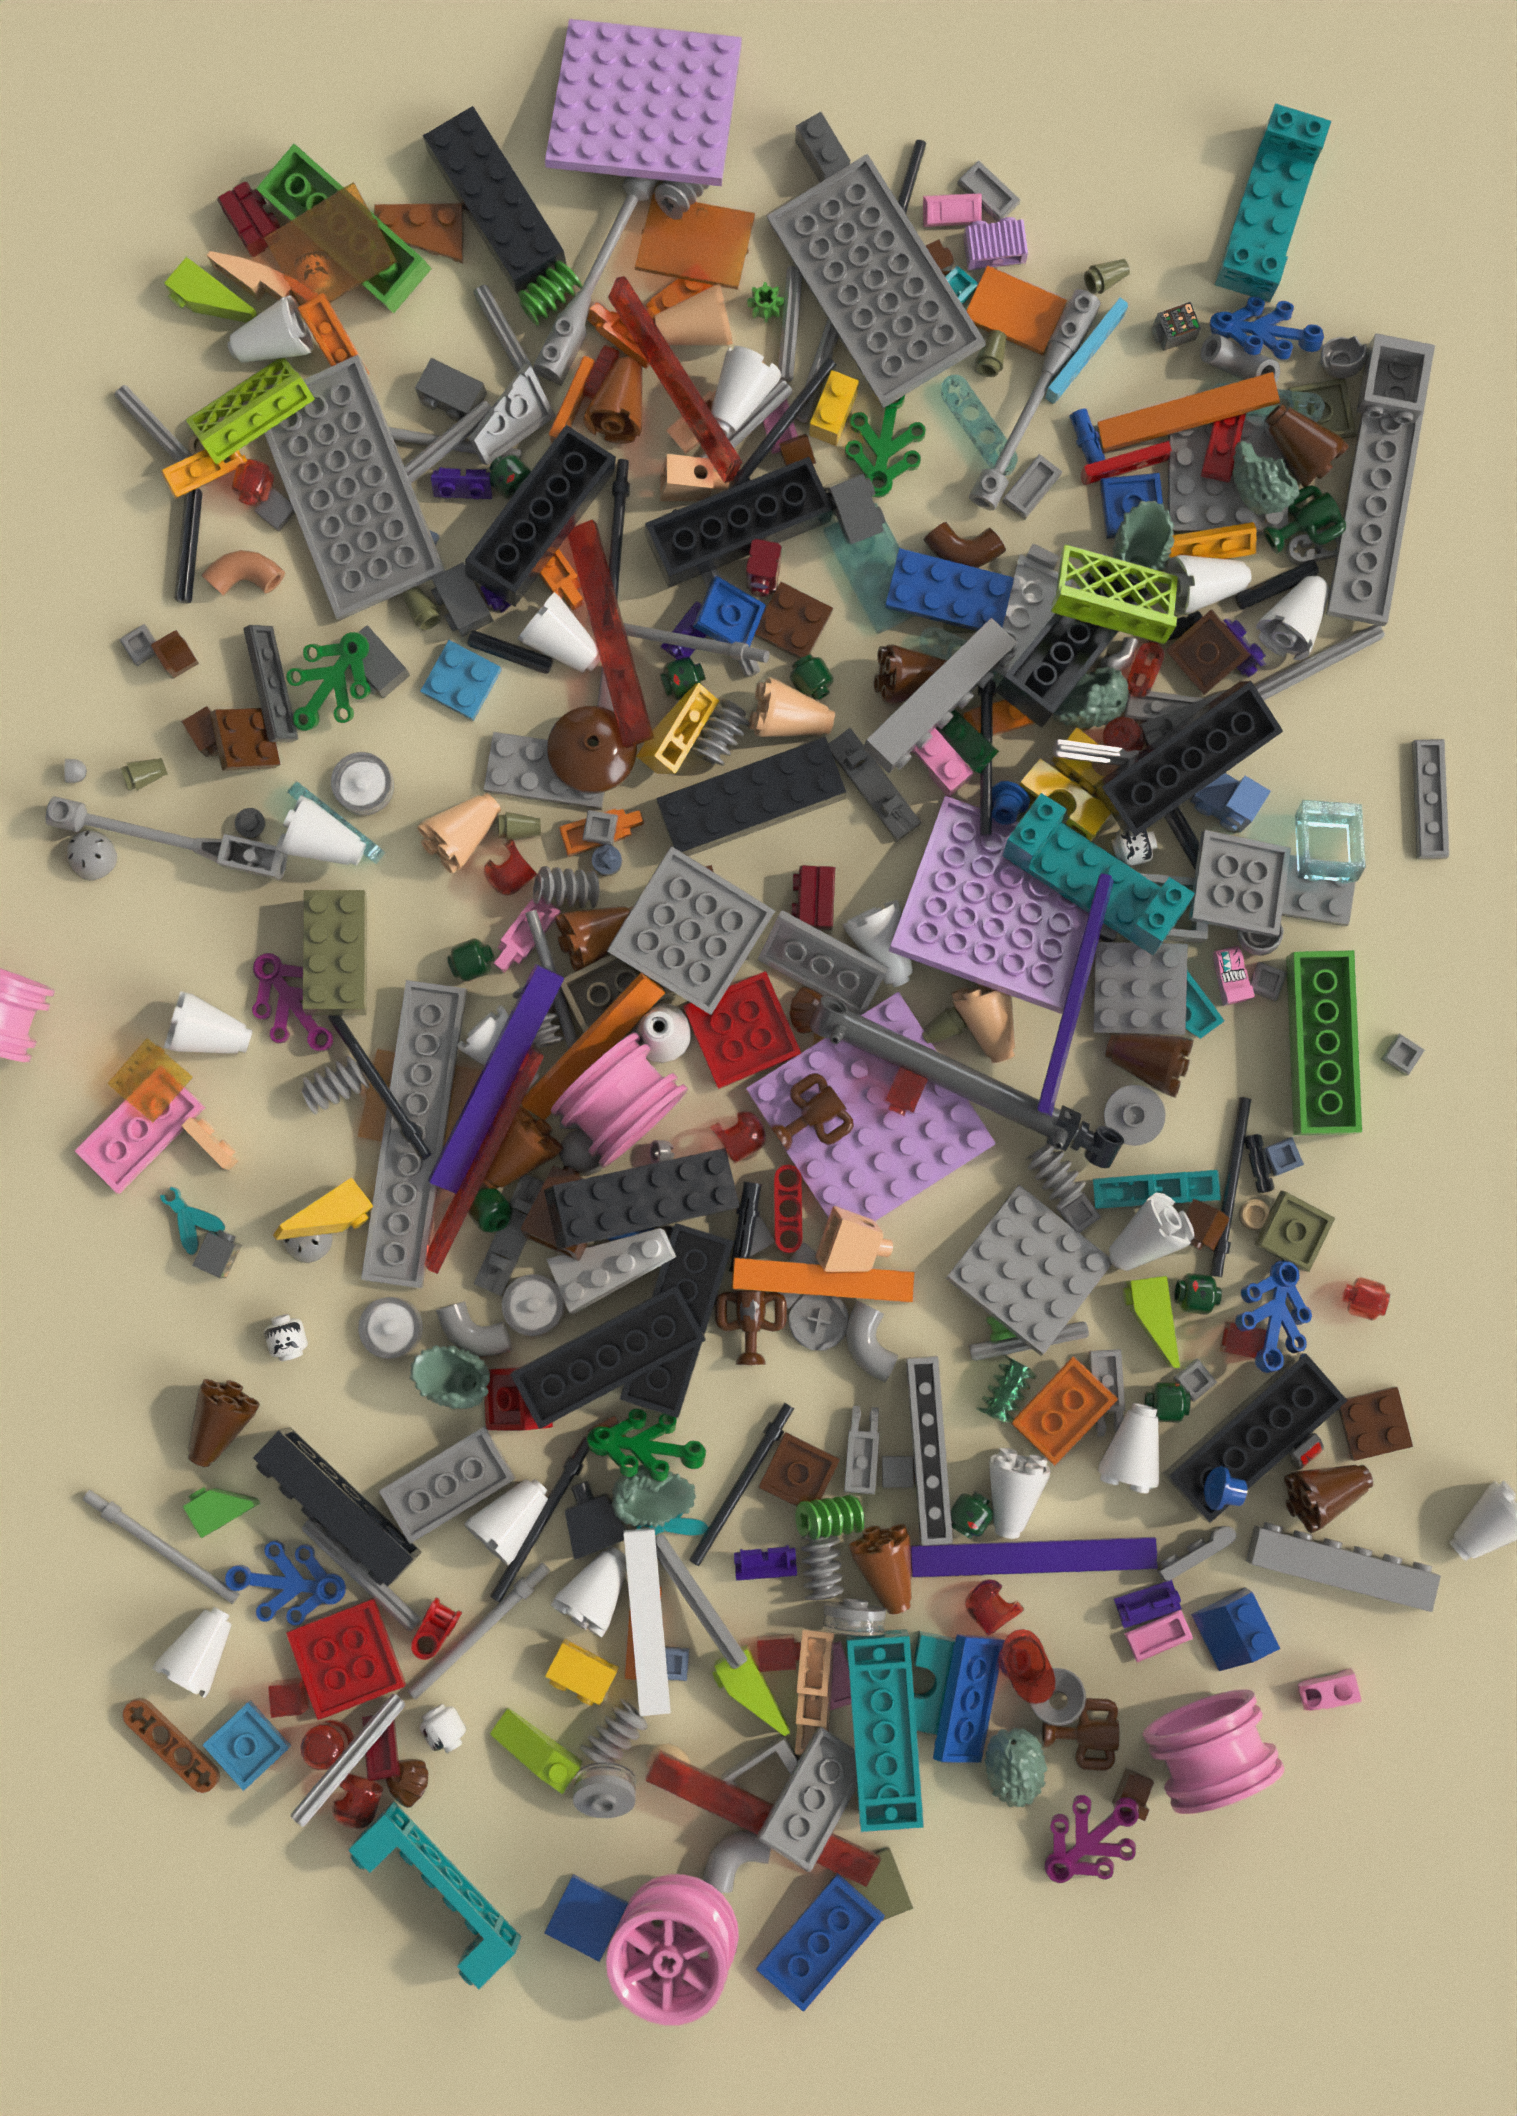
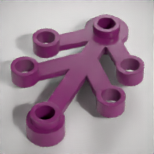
(288, 999)
(1090, 1842)

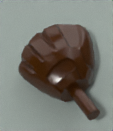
(803, 1008)
(410, 1784)

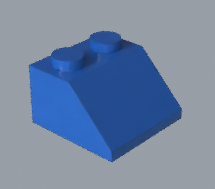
(1235, 1630)

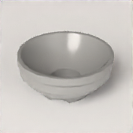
(1073, 1689)

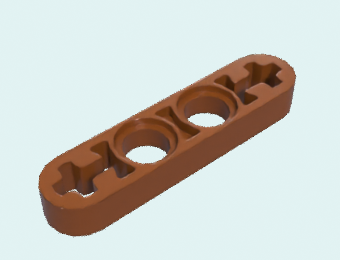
(175, 1740)

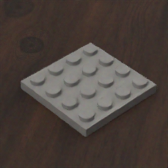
(1208, 503)
(690, 930)
(1029, 1270)

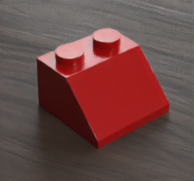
(504, 1404)

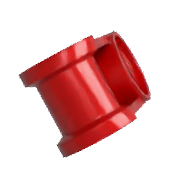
(435, 1628)

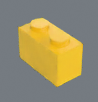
(834, 408)
(581, 1672)

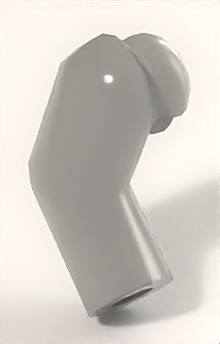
(1122, 659)

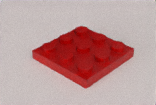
(743, 1031)
(346, 1659)

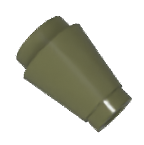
(1105, 275)
(991, 357)
(422, 609)
(142, 773)
(518, 826)
(944, 1026)

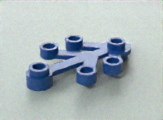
(1264, 330)
(1277, 1313)
(291, 1583)

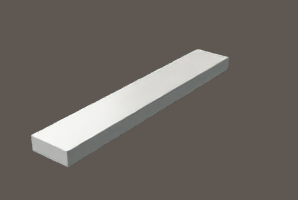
(647, 1621)

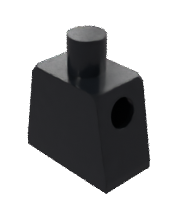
(592, 1522)

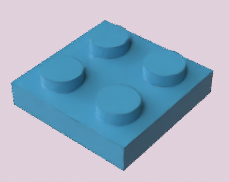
(461, 680)
(246, 1745)

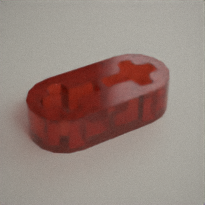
(599, 371)
(1140, 667)

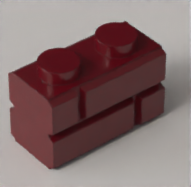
(248, 217)
(763, 567)
(815, 896)

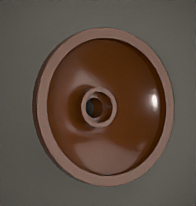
(584, 766)

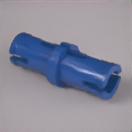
(1086, 435)

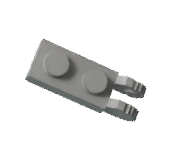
(1107, 1368)
(862, 1454)
(1197, 1553)

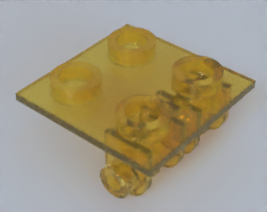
(150, 1080)

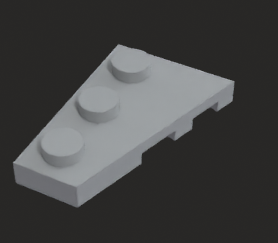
(513, 417)

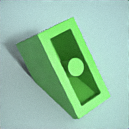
(216, 1508)

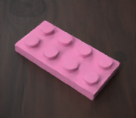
(131, 1141)

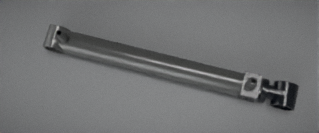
(837, 1022)

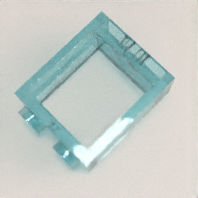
(1330, 815)

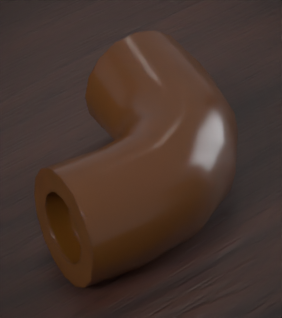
(969, 552)

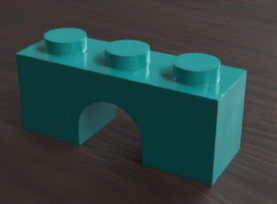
(935, 1654)

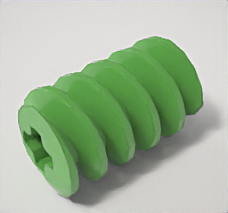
(548, 291)
(829, 1517)

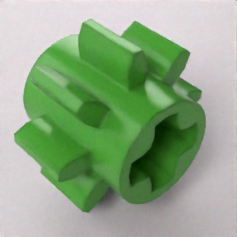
(765, 294)

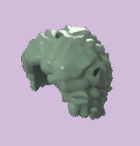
(1262, 481)
(1145, 536)
(1095, 699)
(450, 1377)
(650, 1501)
(1016, 1769)

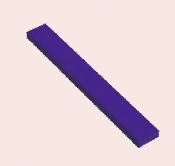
(1075, 995)
(495, 1078)
(1034, 1557)

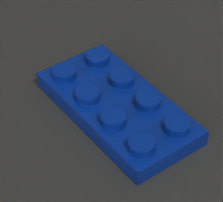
(947, 591)
(968, 1699)
(820, 1942)

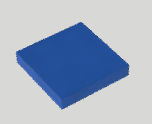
(1125, 492)
(728, 613)
(586, 1917)

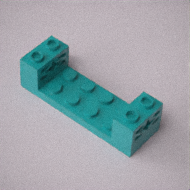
(1272, 202)
(1072, 868)
(885, 1731)
(496, 1937)

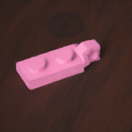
(518, 939)

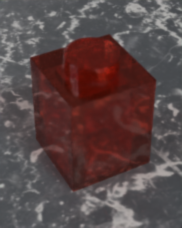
(905, 1092)
(1240, 1342)
(777, 1652)
(288, 1697)

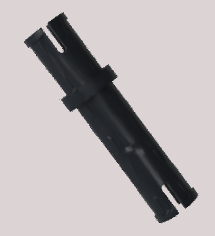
(746, 1221)

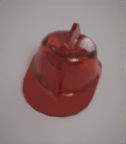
(1027, 1666)

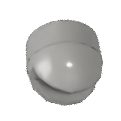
(74, 771)
(661, 1151)

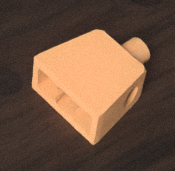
(688, 479)
(851, 1243)

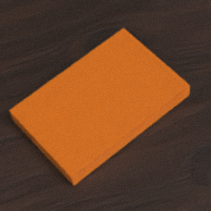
(1015, 308)
(1064, 1410)

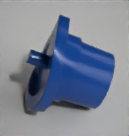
(1008, 802)
(1224, 1489)

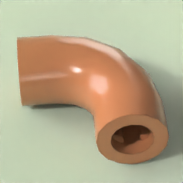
(243, 566)

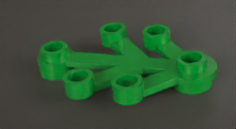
(884, 448)
(333, 678)
(610, 1440)

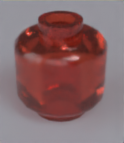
(252, 482)
(1124, 734)
(1366, 1298)

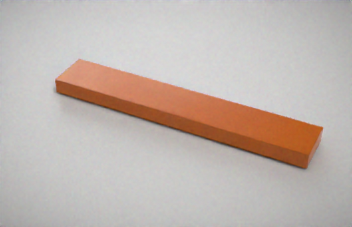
(1188, 412)
(593, 1044)
(813, 1280)

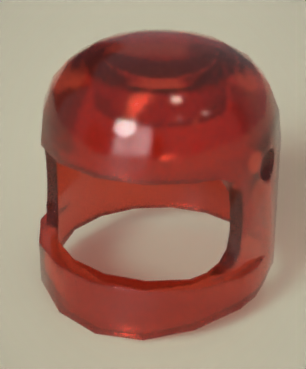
(510, 875)
(743, 1138)
(989, 1608)
(324, 1744)
(359, 1804)

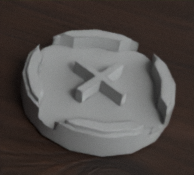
(818, 1321)

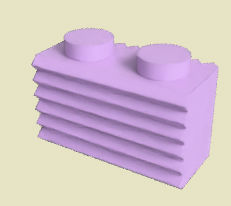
(995, 243)

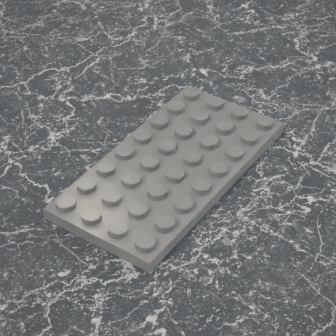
(876, 280)
(353, 492)

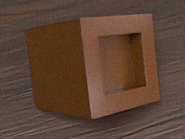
(174, 654)
(1136, 1788)

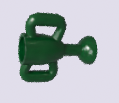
(1308, 519)

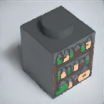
(1176, 326)
(217, 1253)

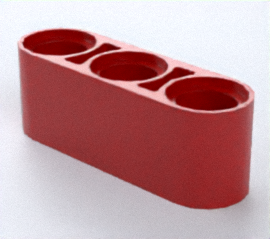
(792, 1194)

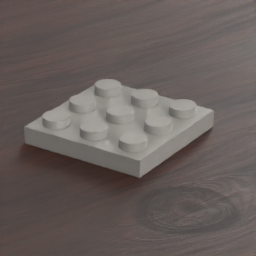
(1239, 883)
(1139, 989)

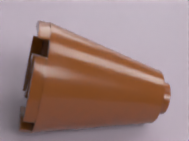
(618, 403)

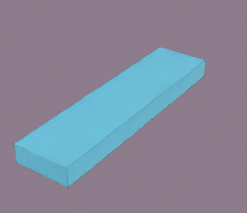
(1086, 351)

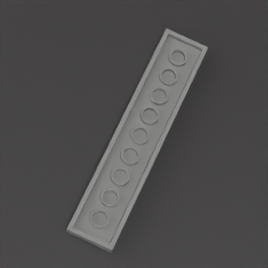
(1376, 505)
(423, 1088)

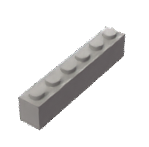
(940, 695)
(929, 1450)
(1342, 1567)

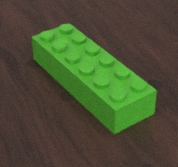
(301, 184)
(1324, 1043)

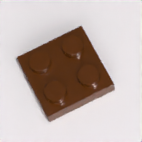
(793, 621)
(1208, 652)
(243, 740)
(1375, 1424)
(798, 1471)

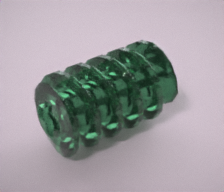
(1007, 1390)

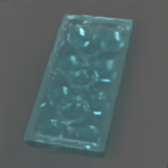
(869, 571)

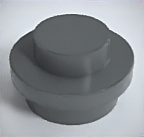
(250, 822)

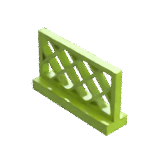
(250, 421)
(1113, 611)

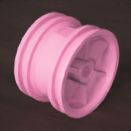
(18, 1004)
(619, 1099)
(1213, 1752)
(694, 1922)

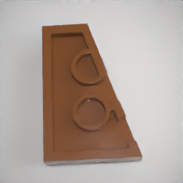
(427, 226)

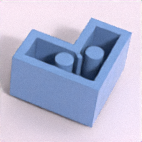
(1231, 801)

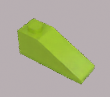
(205, 295)
(1152, 1309)
(750, 1689)
(536, 1750)

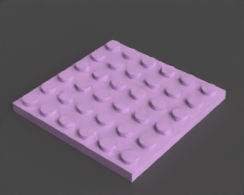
(644, 102)
(988, 916)
(885, 1154)

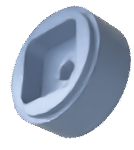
(607, 860)

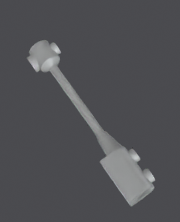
(569, 328)
(1060, 348)
(227, 852)

